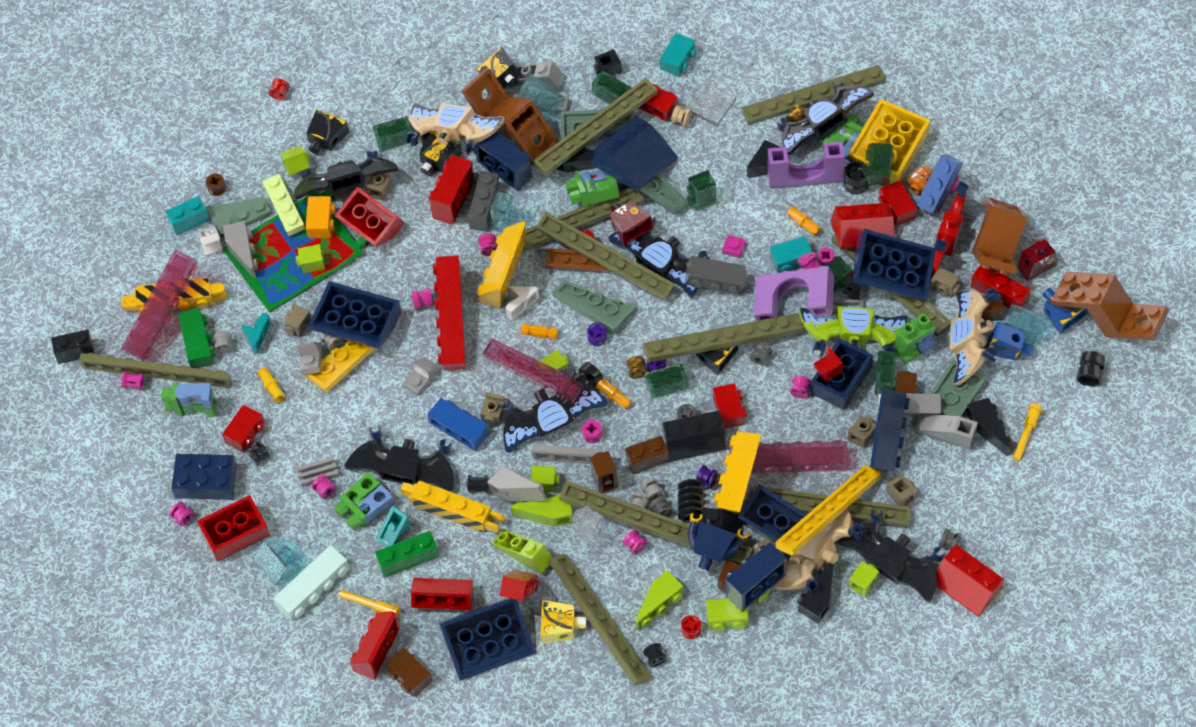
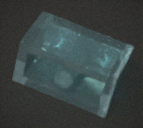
(503, 211)
(1027, 321)

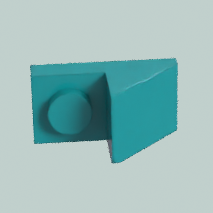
(257, 334)
(393, 526)

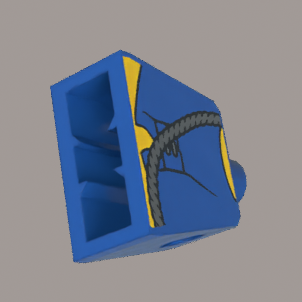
(1060, 316)
(1008, 342)

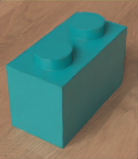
(677, 55)
(187, 215)
(785, 255)

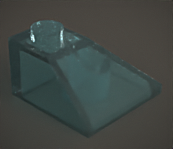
(542, 95)

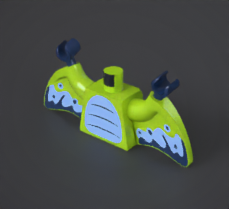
(852, 326)

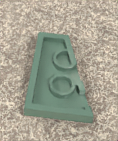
(246, 210)

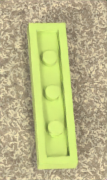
(283, 204)

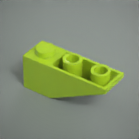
(547, 512)
(524, 550)
(661, 594)

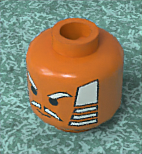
(919, 179)

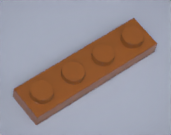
(571, 260)

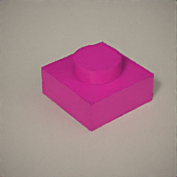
(733, 246)

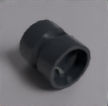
(854, 178)
(1091, 368)
(589, 374)

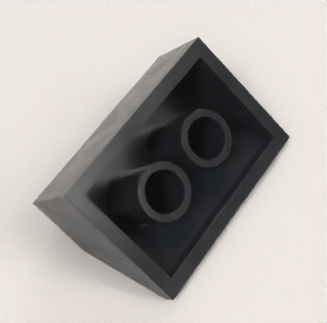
(694, 435)

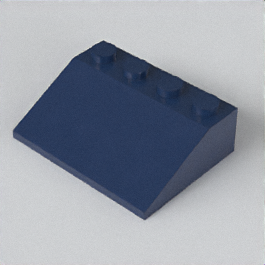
(634, 154)
(893, 264)
(355, 315)
(888, 430)
(486, 638)

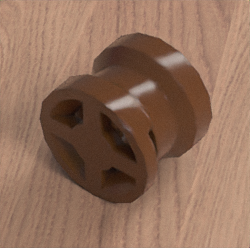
(213, 188)

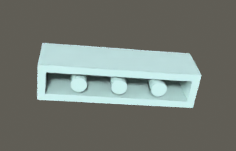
(311, 583)

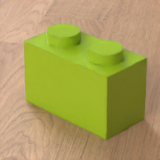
(724, 614)

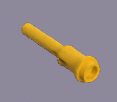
(1035, 411)
(378, 605)

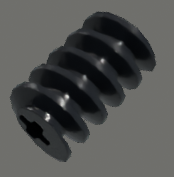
(689, 499)

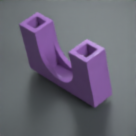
(826, 170)
(772, 287)

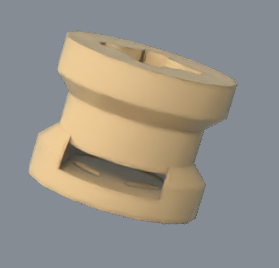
(681, 116)

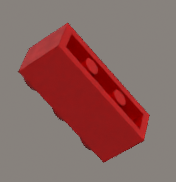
(1011, 290)
(519, 585)
(442, 594)

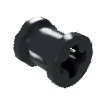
(477, 483)

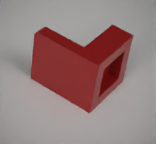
(829, 365)

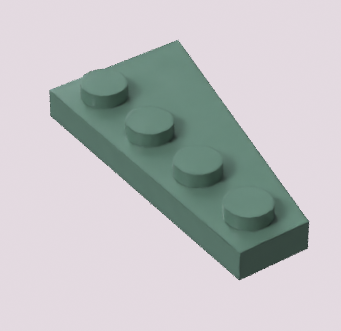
(573, 119)
(665, 194)
(594, 305)

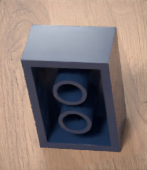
(505, 160)
(843, 386)
(204, 476)
(769, 514)
(755, 576)

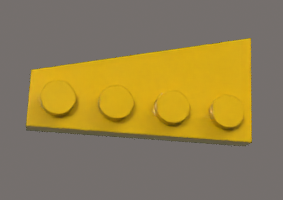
(339, 364)

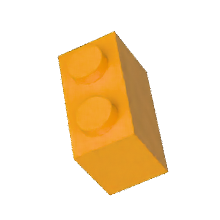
(319, 217)

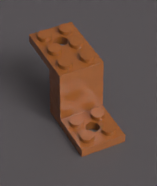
(520, 115)
(999, 235)
(1110, 305)

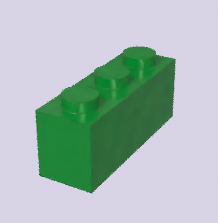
(196, 338)
(407, 554)

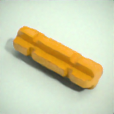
(539, 331)

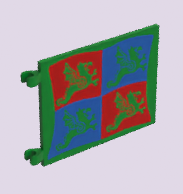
(276, 252)

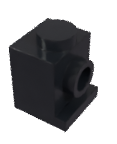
(608, 62)
(854, 290)

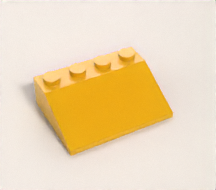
(892, 126)
(503, 265)
(738, 471)

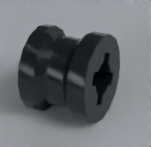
(257, 452)
(655, 654)

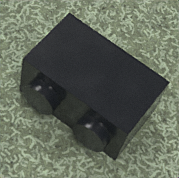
(71, 345)

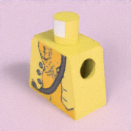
(559, 622)

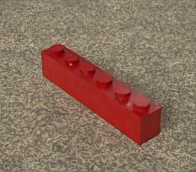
(450, 313)

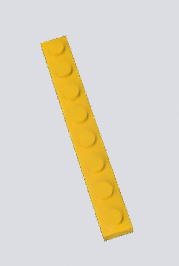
(828, 510)

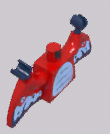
(950, 227)

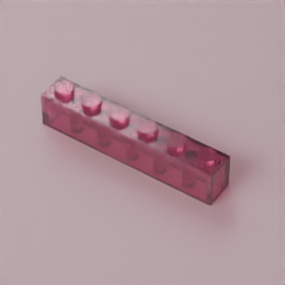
(159, 305)
(533, 370)
(800, 457)

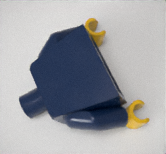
(713, 542)

